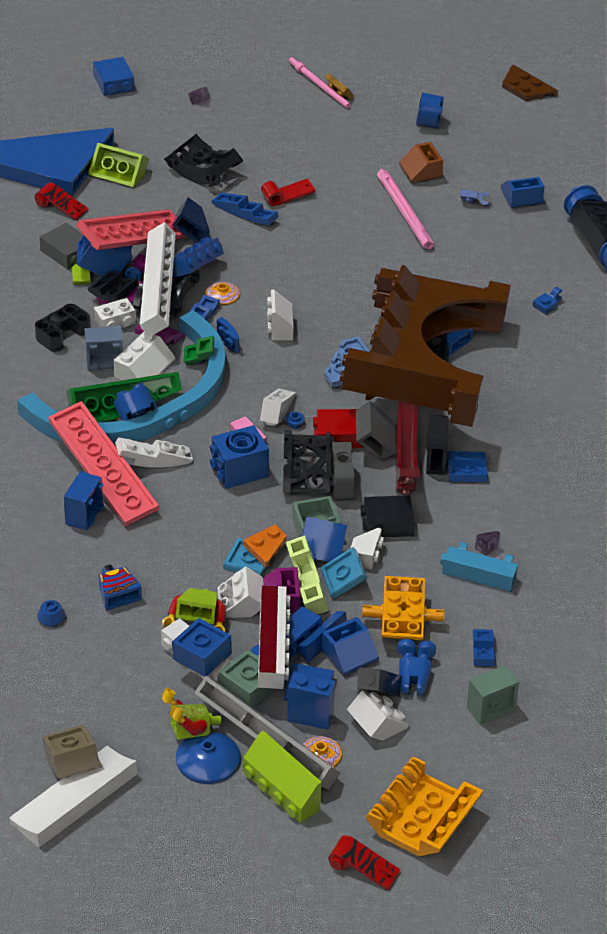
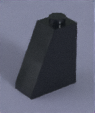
(378, 681)

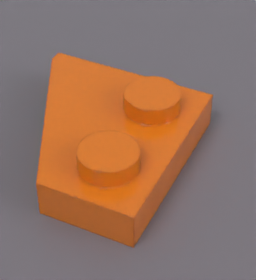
(265, 544)

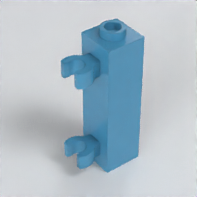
(479, 568)

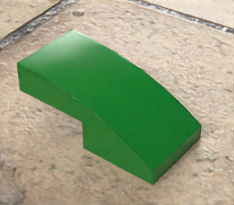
(199, 351)

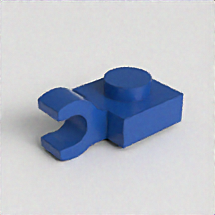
(470, 196)
(546, 303)

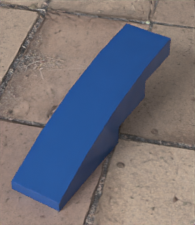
(241, 207)

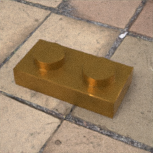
(341, 89)

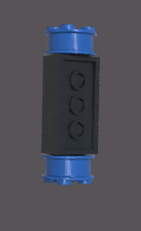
(590, 216)

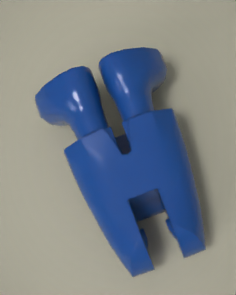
(413, 668)

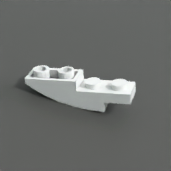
(158, 455)

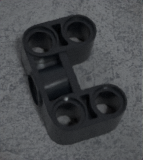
(51, 328)

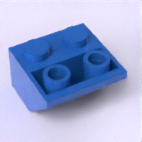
(523, 191)
(349, 645)

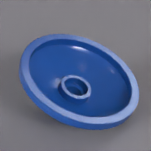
(208, 758)

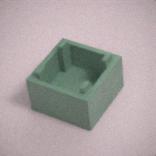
(317, 508)
(242, 679)
(492, 694)

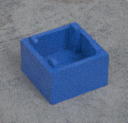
(83, 501)
(202, 647)

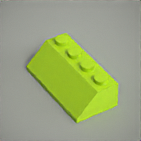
(282, 778)

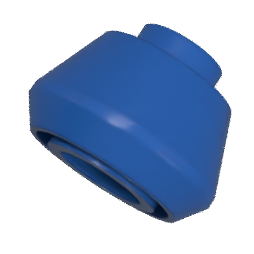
(51, 613)

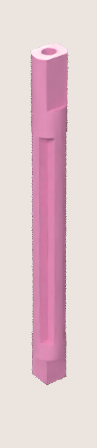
(405, 209)

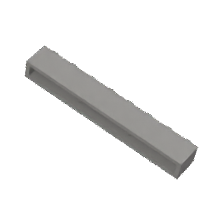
(254, 722)

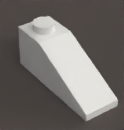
(276, 406)

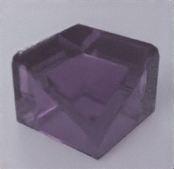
(199, 95)
(487, 542)

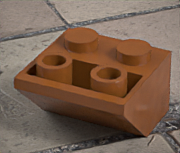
(422, 163)

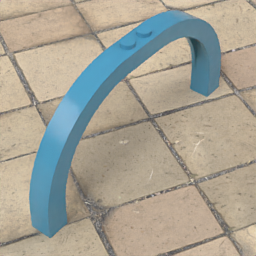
(164, 417)

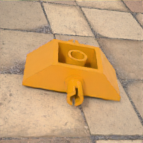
(403, 608)

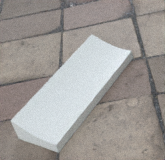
(73, 797)

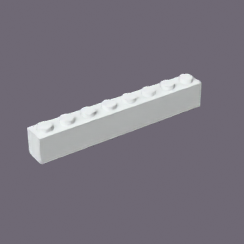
(157, 279)

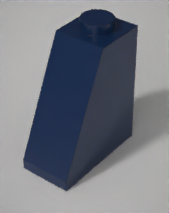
(191, 221)

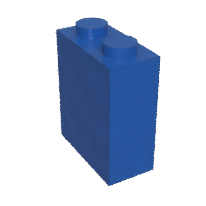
(113, 76)
(310, 700)

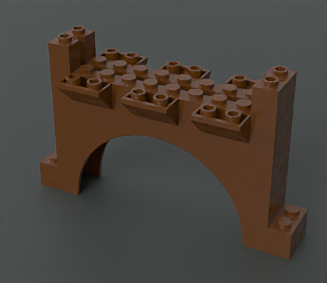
(402, 363)

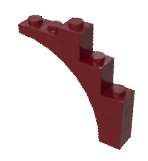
(406, 448)

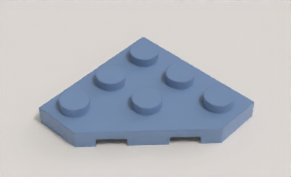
(333, 372)

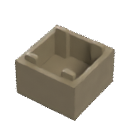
(71, 751)

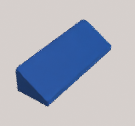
(312, 644)

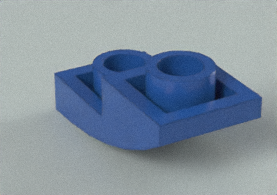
(228, 332)

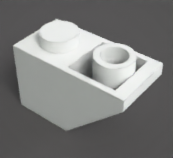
(367, 547)

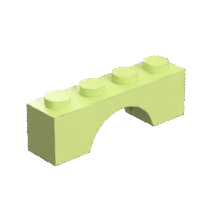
(309, 579)

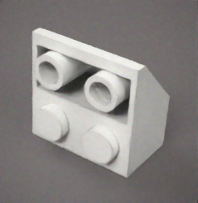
(279, 317)
(241, 593)
(377, 715)

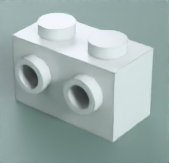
(115, 314)

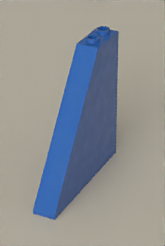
(52, 158)

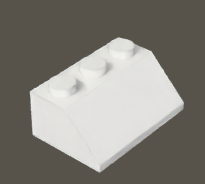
(143, 358)

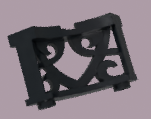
(201, 153)
(183, 285)
(293, 477)

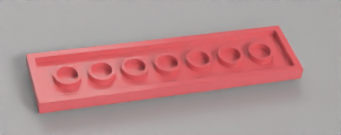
(125, 229)
(100, 458)

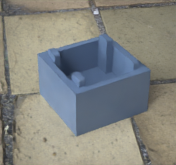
(103, 346)

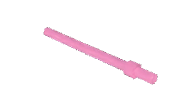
(301, 68)

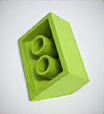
(118, 165)

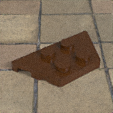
(526, 85)

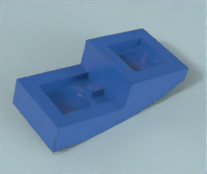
(206, 306)
(483, 647)

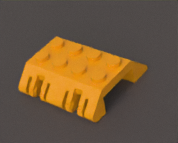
(421, 810)

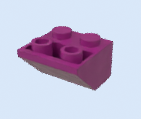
(286, 578)

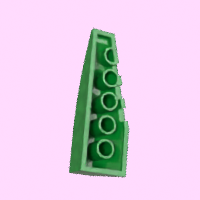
(100, 397)

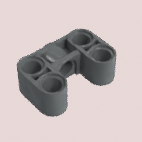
(343, 470)

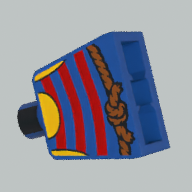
(118, 587)

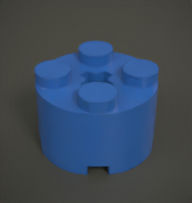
(429, 110)
(134, 402)

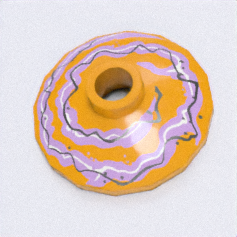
(224, 291)
(325, 748)

